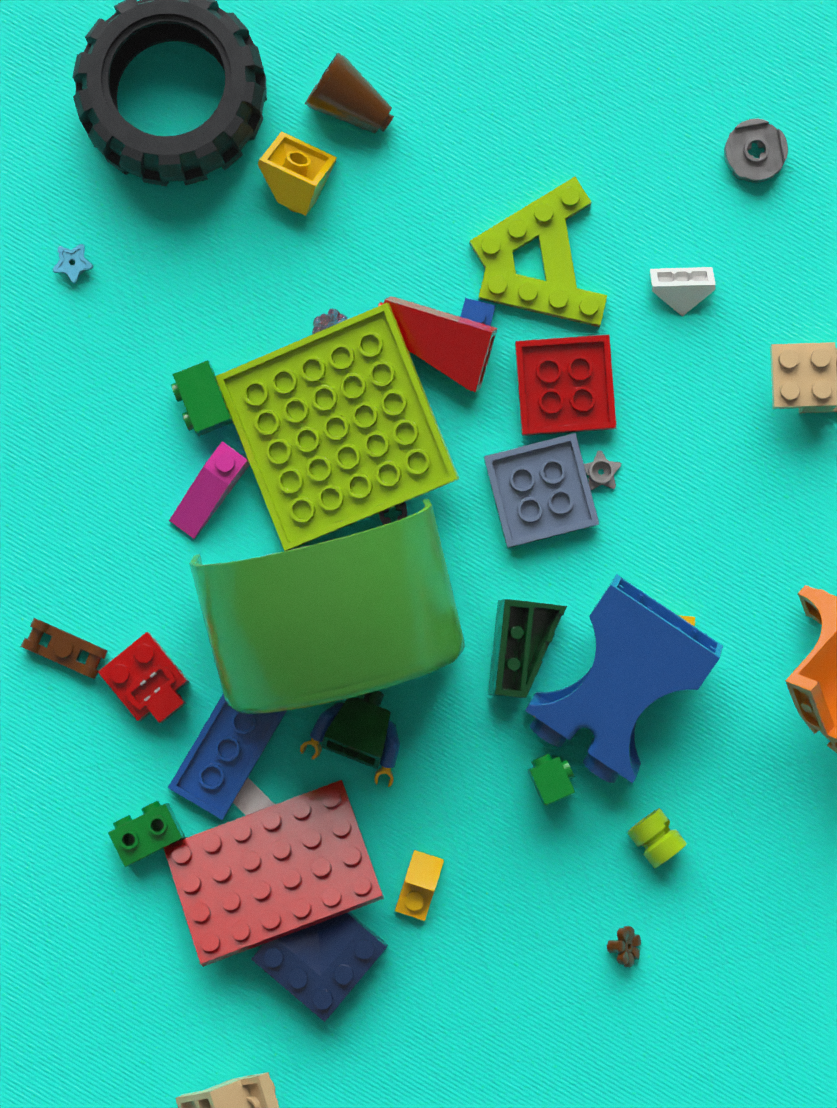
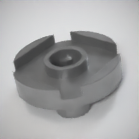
(767, 137)

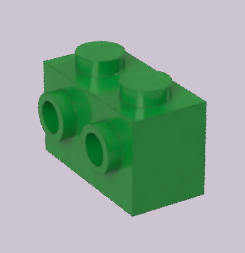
(202, 398)
(551, 778)
(146, 833)

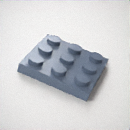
(541, 490)

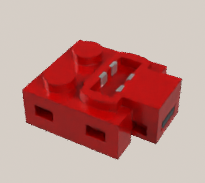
(146, 680)

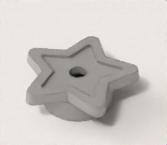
(609, 468)

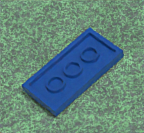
(224, 757)

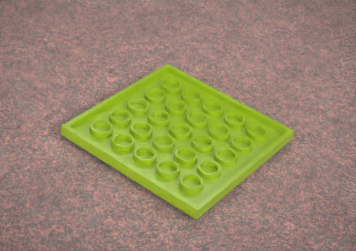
(337, 427)

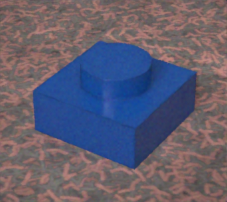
(478, 311)

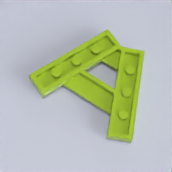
(547, 222)

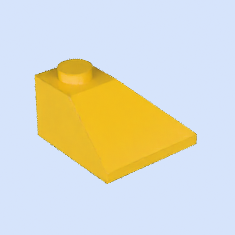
(295, 172)

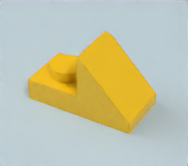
(419, 885)

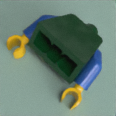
(358, 732)

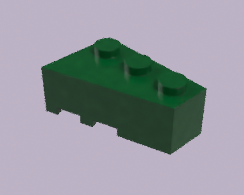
(519, 644)

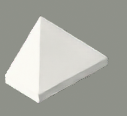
(682, 286)

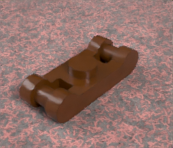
(64, 648)

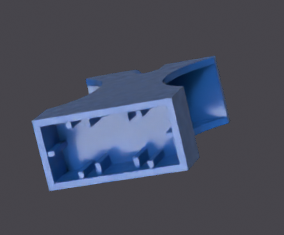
(638, 659)

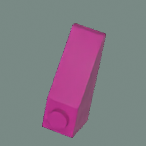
(209, 489)

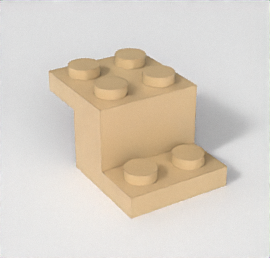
(804, 377)
(239, 1092)

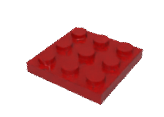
(565, 385)

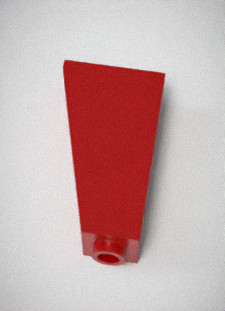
(445, 341)

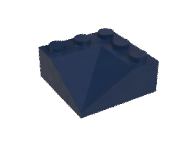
(322, 961)

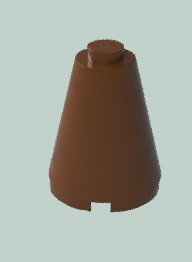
(349, 97)

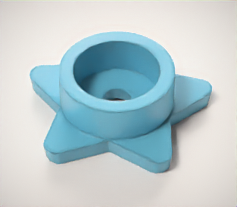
(78, 268)

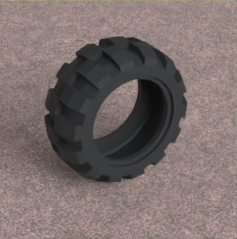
(184, 156)

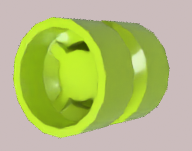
(656, 838)

